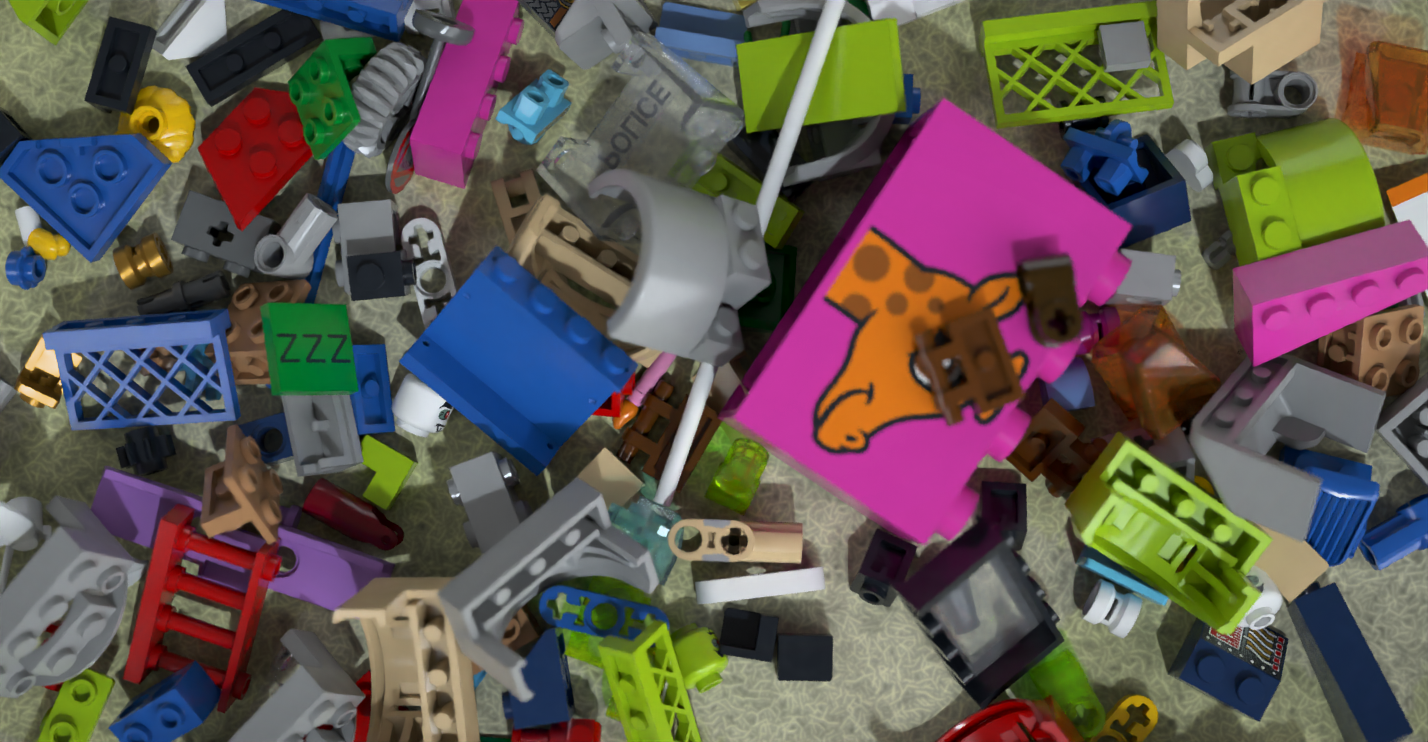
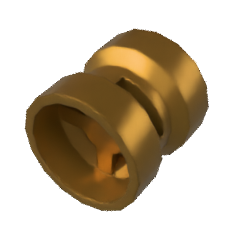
(142, 261)

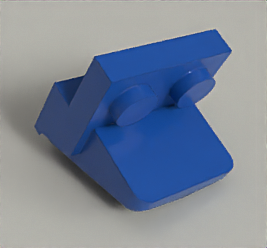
(1342, 502)

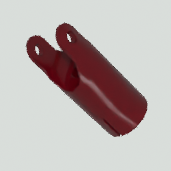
(351, 516)

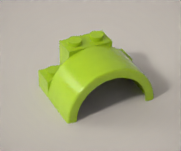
(1309, 195)

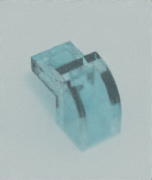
(650, 526)

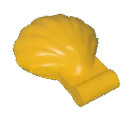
(162, 120)

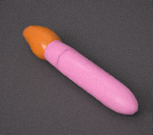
(645, 384)

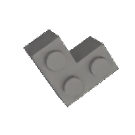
(1405, 428)

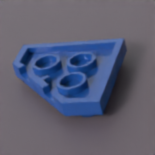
(86, 184)

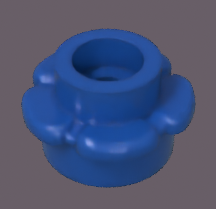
(25, 268)

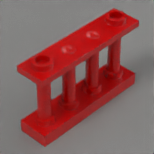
(158, 615)

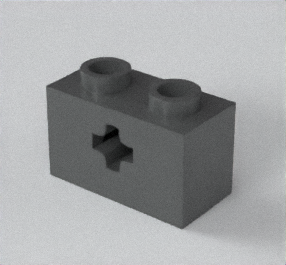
(200, 226)

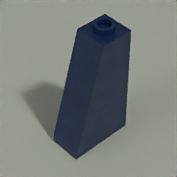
(1347, 668)

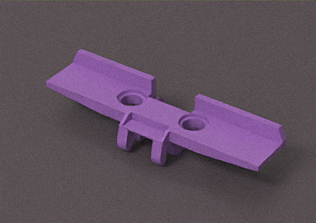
(323, 569)

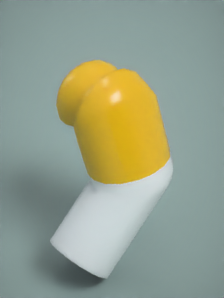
(41, 240)

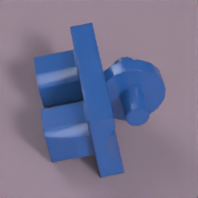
(1109, 150)

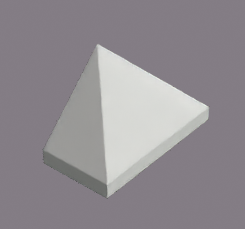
(192, 29)

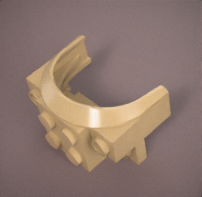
(1241, 34)

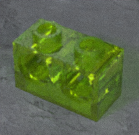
(579, 643)

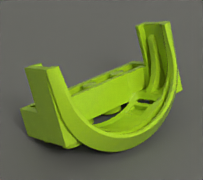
(1150, 521)

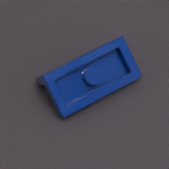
(373, 400)

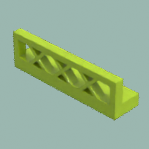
(638, 686)

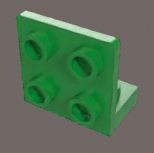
(323, 91)

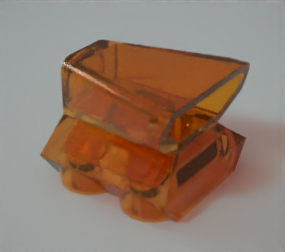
(1389, 98)
(1153, 372)

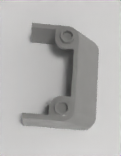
(1287, 404)

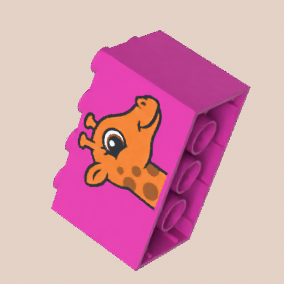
(920, 249)

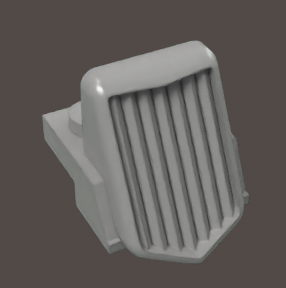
(600, 27)

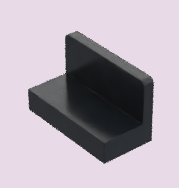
(120, 66)
(756, 153)

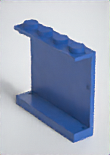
(518, 361)

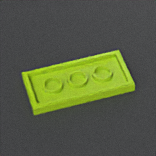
(856, 81)

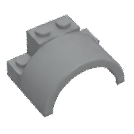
(693, 269)

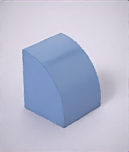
(1071, 388)

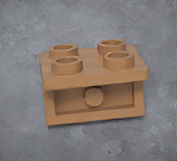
(241, 490)

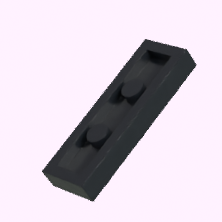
(253, 55)

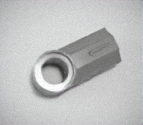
(292, 248)

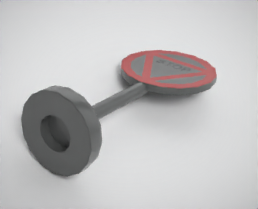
(442, 30)

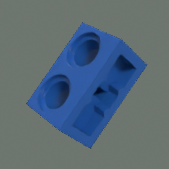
(168, 707)

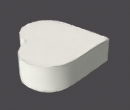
(1192, 164)

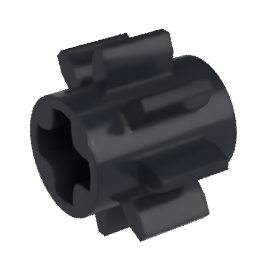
(146, 451)

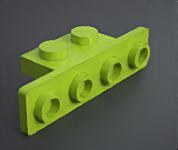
(77, 708)

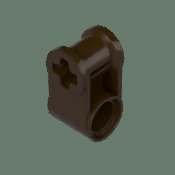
(1048, 293)

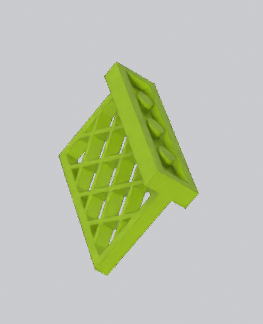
(1061, 32)

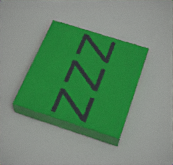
(308, 349)

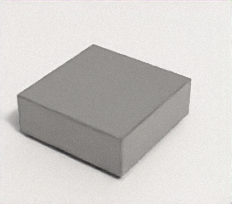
(1124, 46)

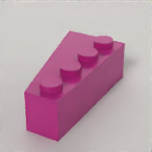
(464, 92)
(1325, 288)

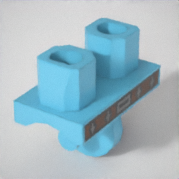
(536, 108)

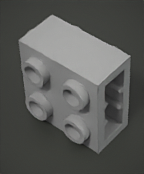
(489, 498)

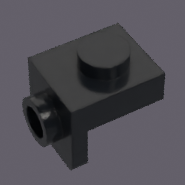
(381, 275)

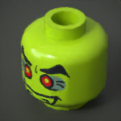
(698, 657)

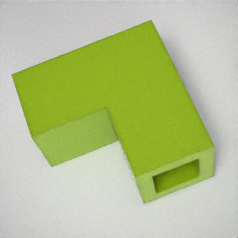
(391, 471)

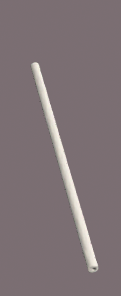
(765, 204)

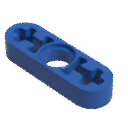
(574, 597)

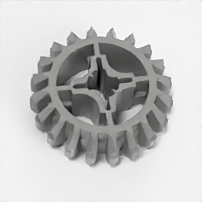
(385, 98)

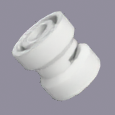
(1111, 608)

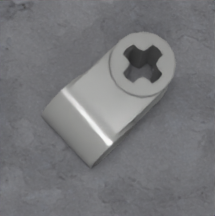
(1267, 95)

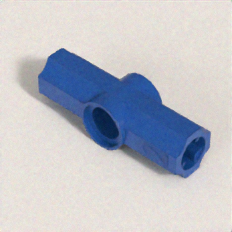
(1397, 535)

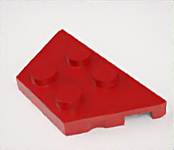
(255, 152)

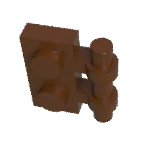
(983, 362)
(655, 405)
(1048, 436)

